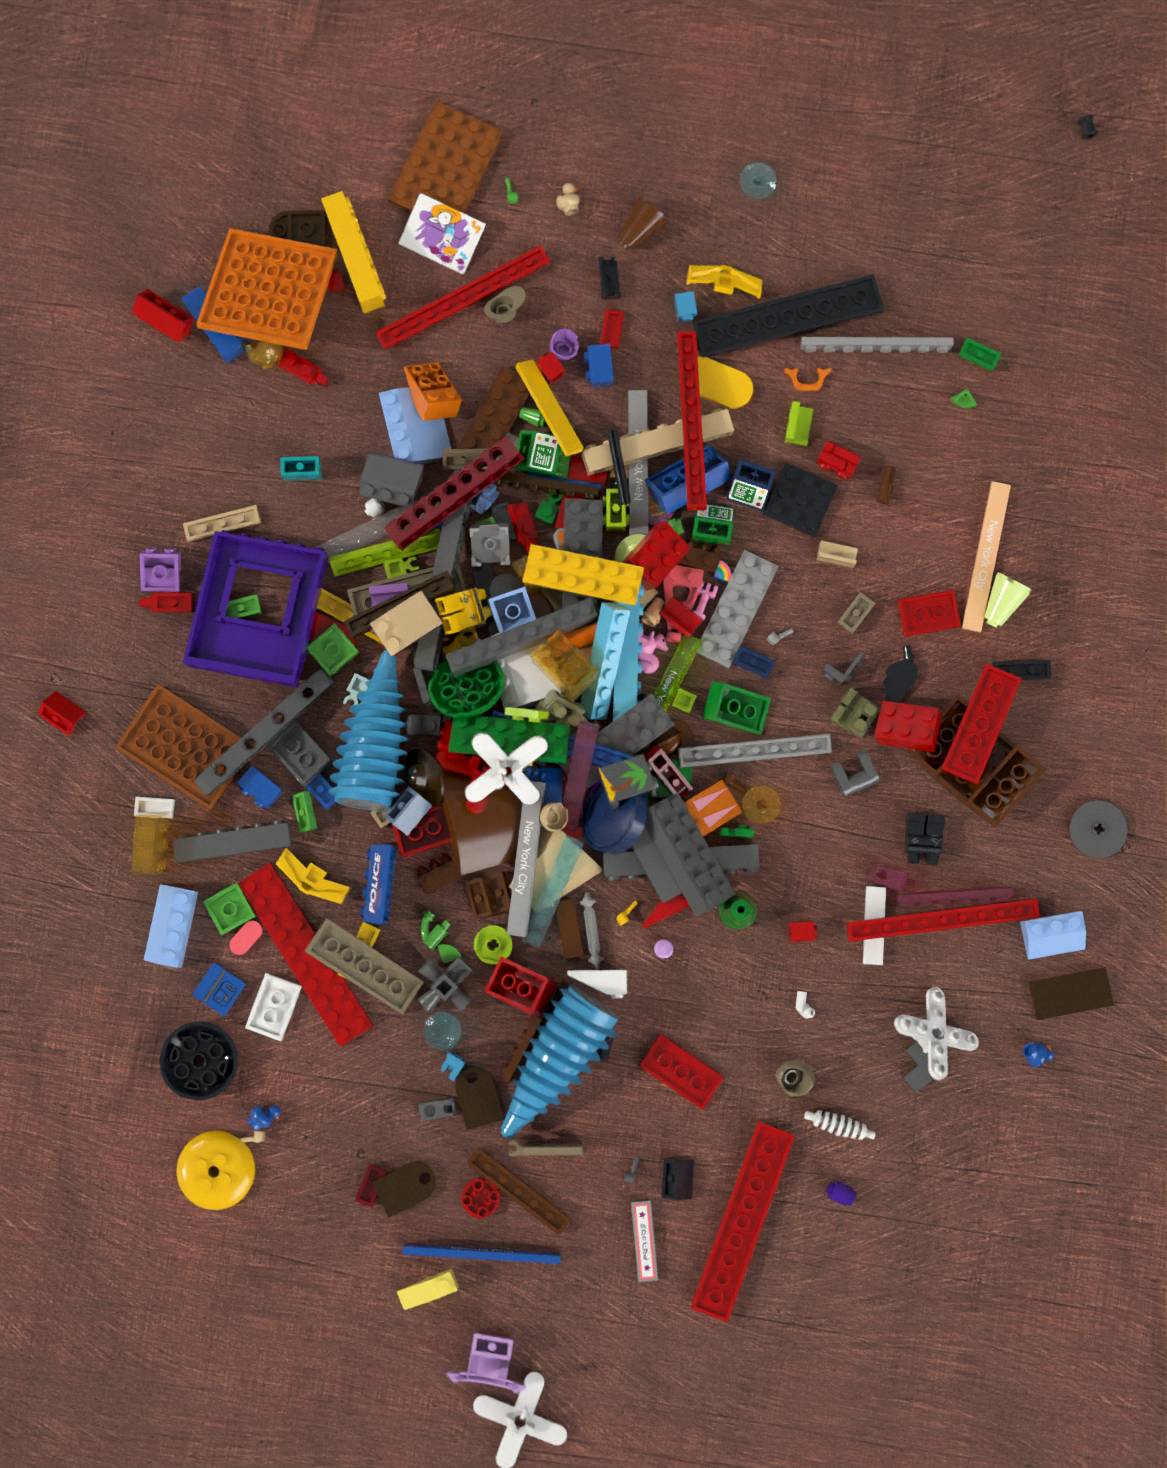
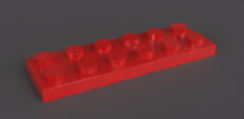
(981, 724)

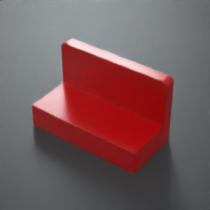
(681, 616)
(61, 712)

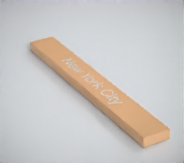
(986, 557)

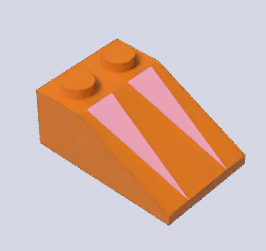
(712, 807)

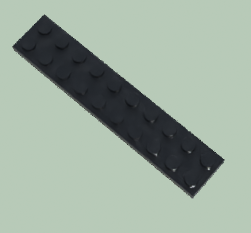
(788, 316)

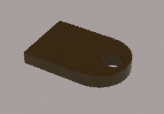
(301, 226)
(478, 1099)
(402, 1187)

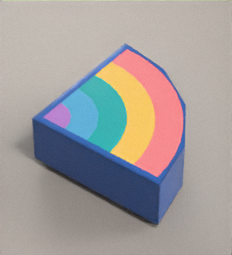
(722, 572)

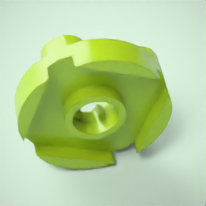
(485, 936)

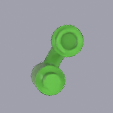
(437, 934)

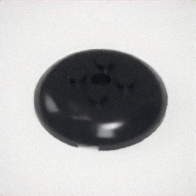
(179, 1060)

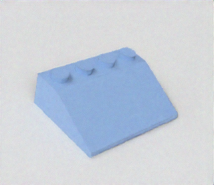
(410, 435)

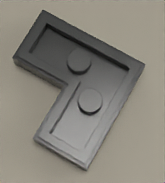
(919, 1075)

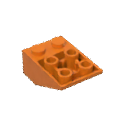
(432, 391)

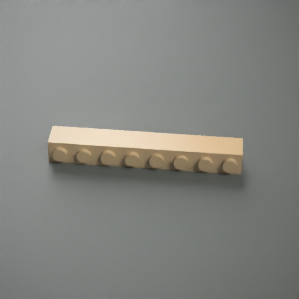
(655, 442)

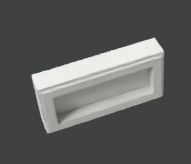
(154, 806)

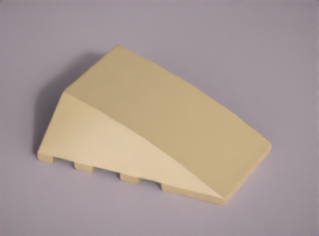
(548, 850)

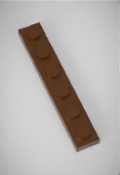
(510, 1069)
(518, 1191)

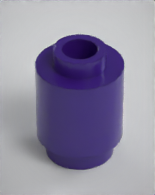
(841, 1193)

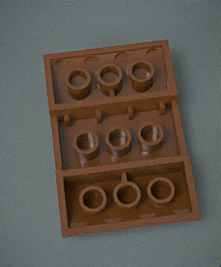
(1005, 778)
(483, 837)

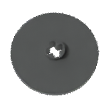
(1086, 838)

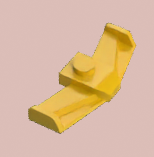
(724, 279)
(311, 879)

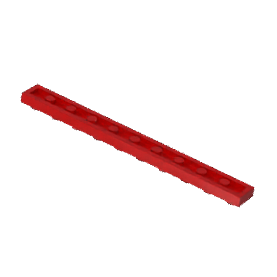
(462, 297)
(691, 421)
(942, 920)

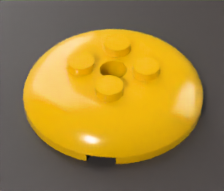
(234, 1165)

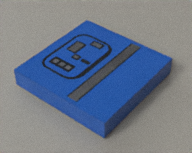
(219, 989)

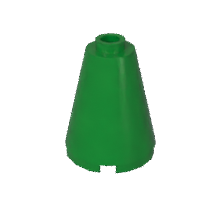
(729, 914)

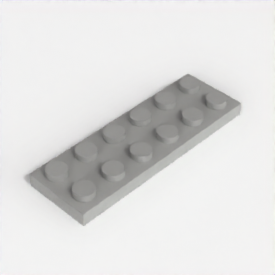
(736, 609)

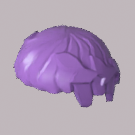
(564, 344)

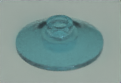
(758, 172)

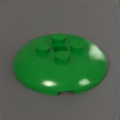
(455, 700)

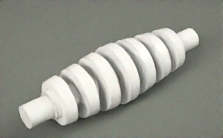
(839, 1125)

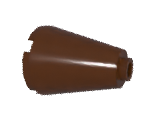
(640, 224)

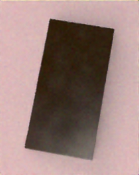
(1071, 993)

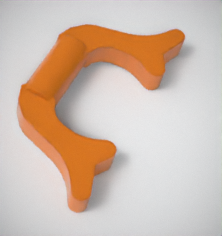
(807, 386)

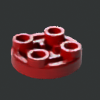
(480, 1198)

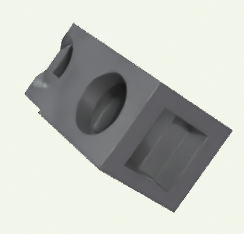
(436, 1109)

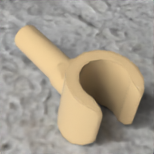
(259, 1136)

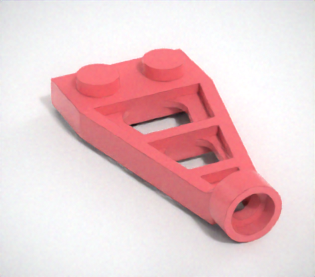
(682, 577)

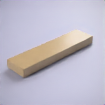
(229, 521)

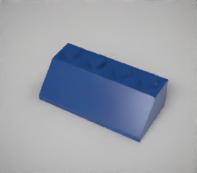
(670, 486)

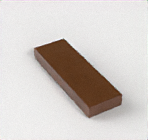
(569, 929)

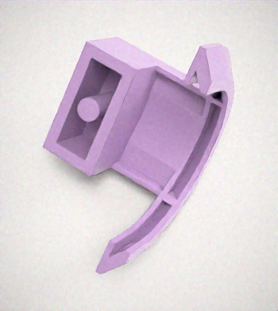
(489, 1362)

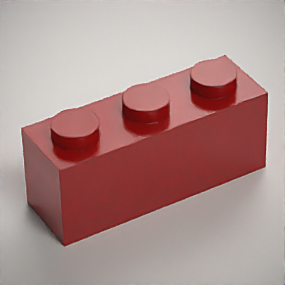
(162, 315)

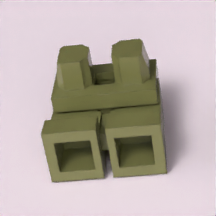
(560, 709)
(854, 713)

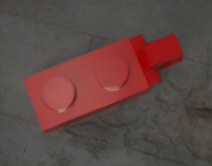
(302, 369)
(523, 524)
(168, 602)

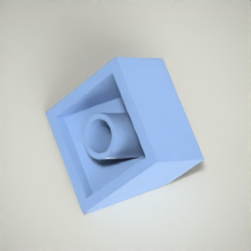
(511, 609)

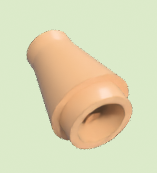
(651, 614)

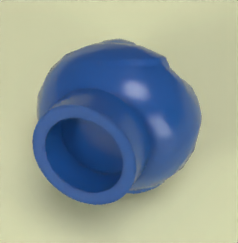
(1037, 1053)
(261, 1118)

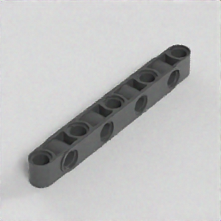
(264, 732)

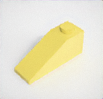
(428, 1289)

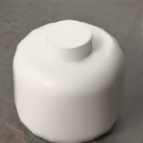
(374, 508)

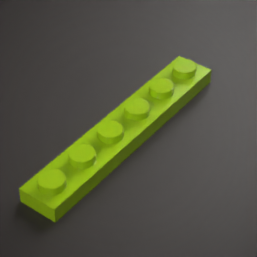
(381, 552)

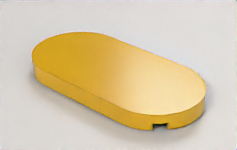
(723, 384)

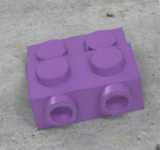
(160, 569)

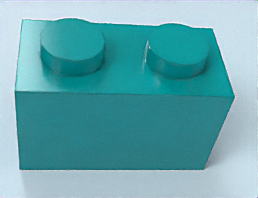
(301, 468)

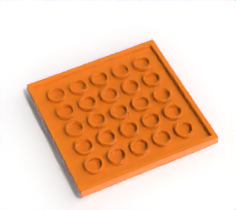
(267, 289)

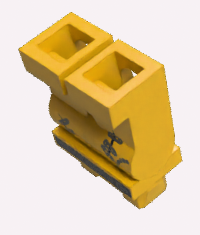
(469, 609)

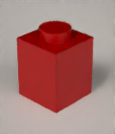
(550, 367)
(802, 931)

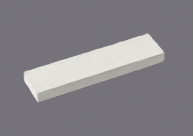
(874, 909)

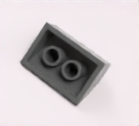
(392, 480)

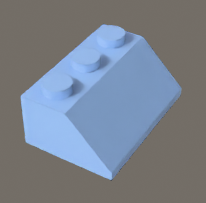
(1054, 934)

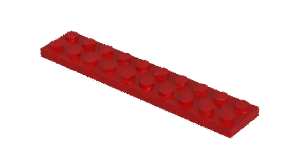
(292, 935)
(742, 1221)

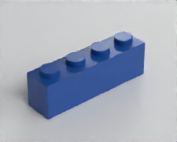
(227, 345)

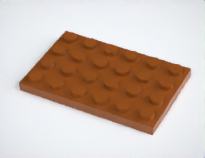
(446, 160)
(178, 743)

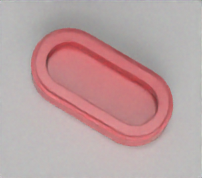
(246, 937)

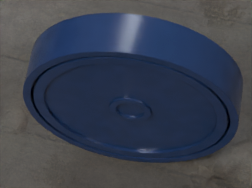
(613, 829)

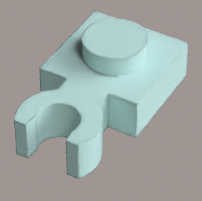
(356, 686)

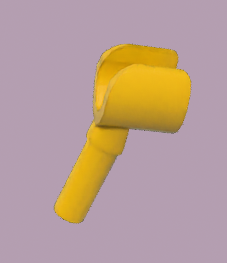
(622, 918)

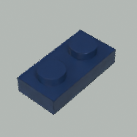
(753, 662)

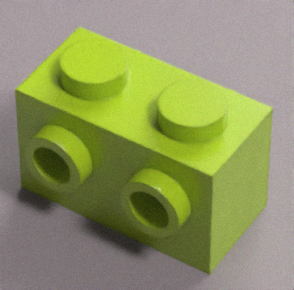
(615, 516)

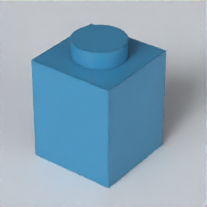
(685, 307)

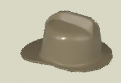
(504, 305)

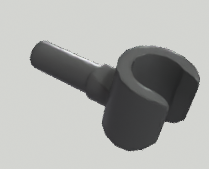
(629, 1177)

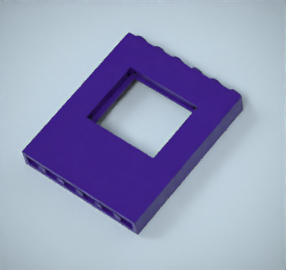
(247, 646)

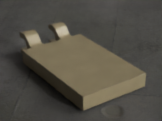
(545, 1148)

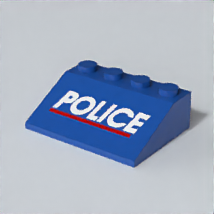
(379, 884)

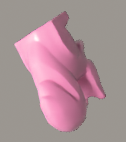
(649, 661)

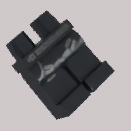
(923, 839)

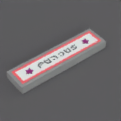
(644, 1240)

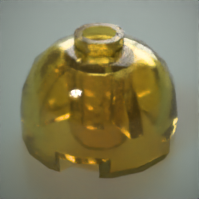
(264, 353)

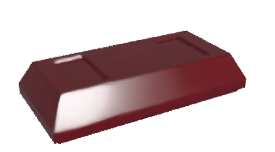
(367, 1193)

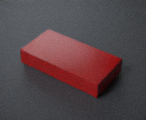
(612, 328)

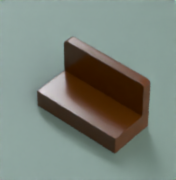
(539, 604)

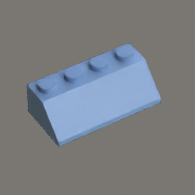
(170, 926)

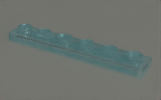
(553, 891)

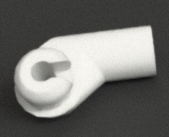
(802, 1007)

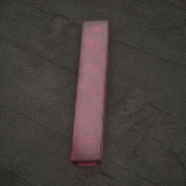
(579, 772)

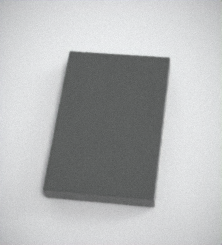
(300, 753)

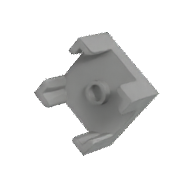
(490, 543)

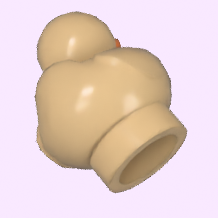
(570, 201)

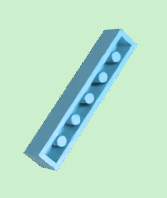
(605, 657)

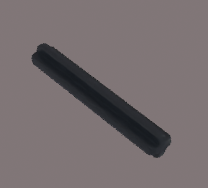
(619, 468)

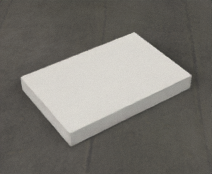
(273, 1007)

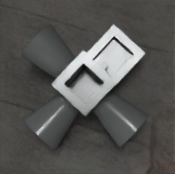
(445, 984)

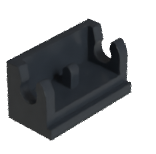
(608, 278)

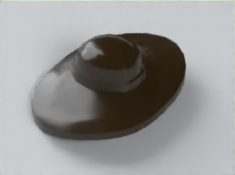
(425, 776)

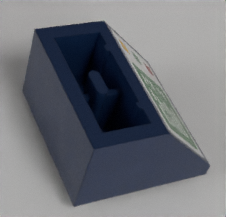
(751, 485)

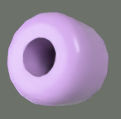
(663, 948)

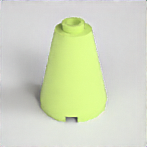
(1004, 599)

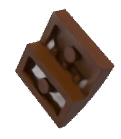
(488, 895)

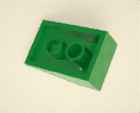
(736, 708)

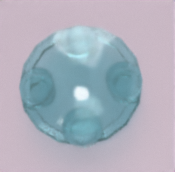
(441, 1031)

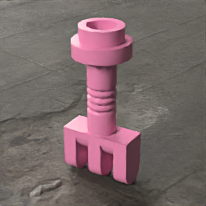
(705, 594)

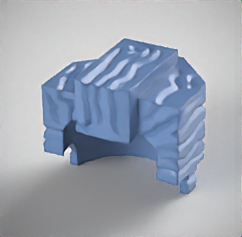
(484, 499)

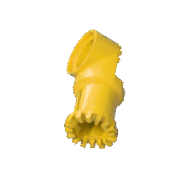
(461, 641)

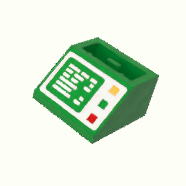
(539, 453)
(713, 524)

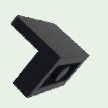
(677, 1179)

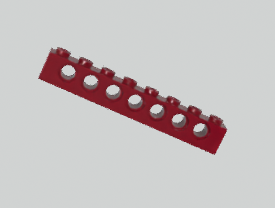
(451, 503)

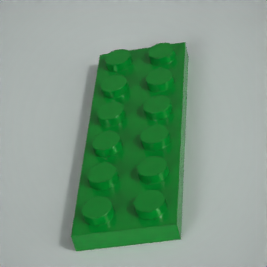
(510, 735)

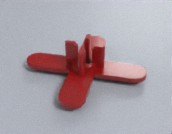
(469, 767)

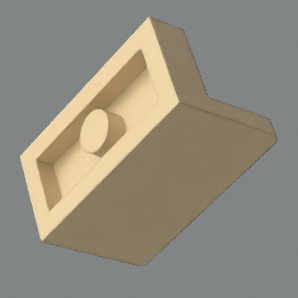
(837, 554)

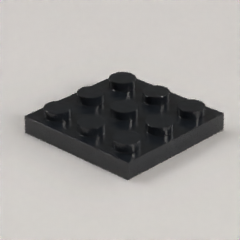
(800, 500)

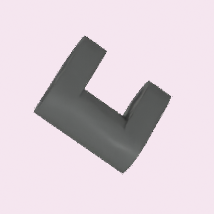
(857, 781)

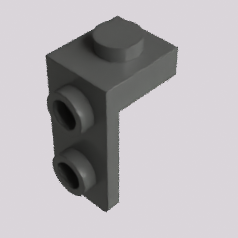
(832, 674)

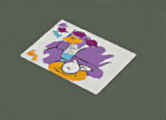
(442, 233)

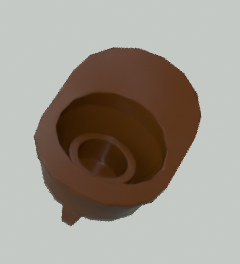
(676, 737)

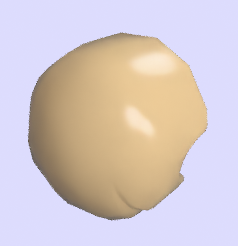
(554, 816)

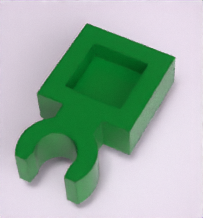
(548, 510)
(742, 831)

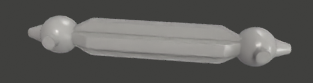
(591, 930)

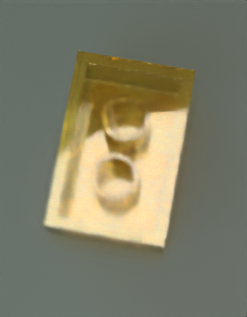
(565, 666)
(149, 844)

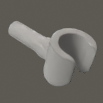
(773, 638)

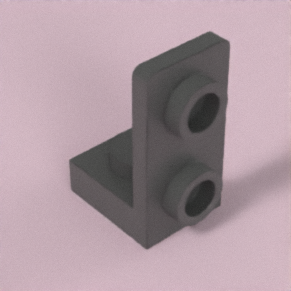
(424, 724)

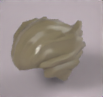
(795, 1077)

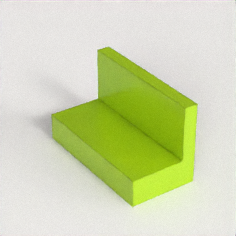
(798, 424)

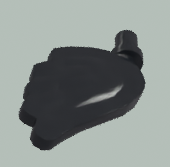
(900, 677)

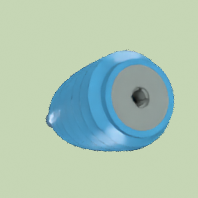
(373, 744)
(558, 1055)

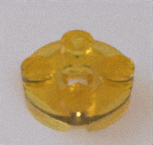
(757, 794)

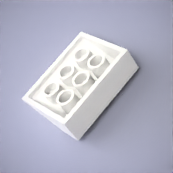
(523, 680)

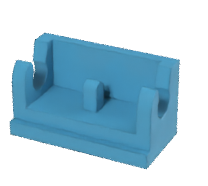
(456, 1063)

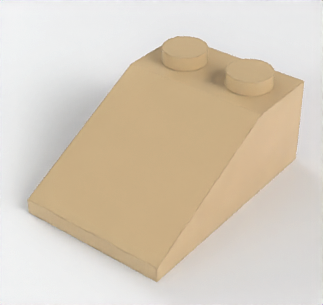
(406, 623)

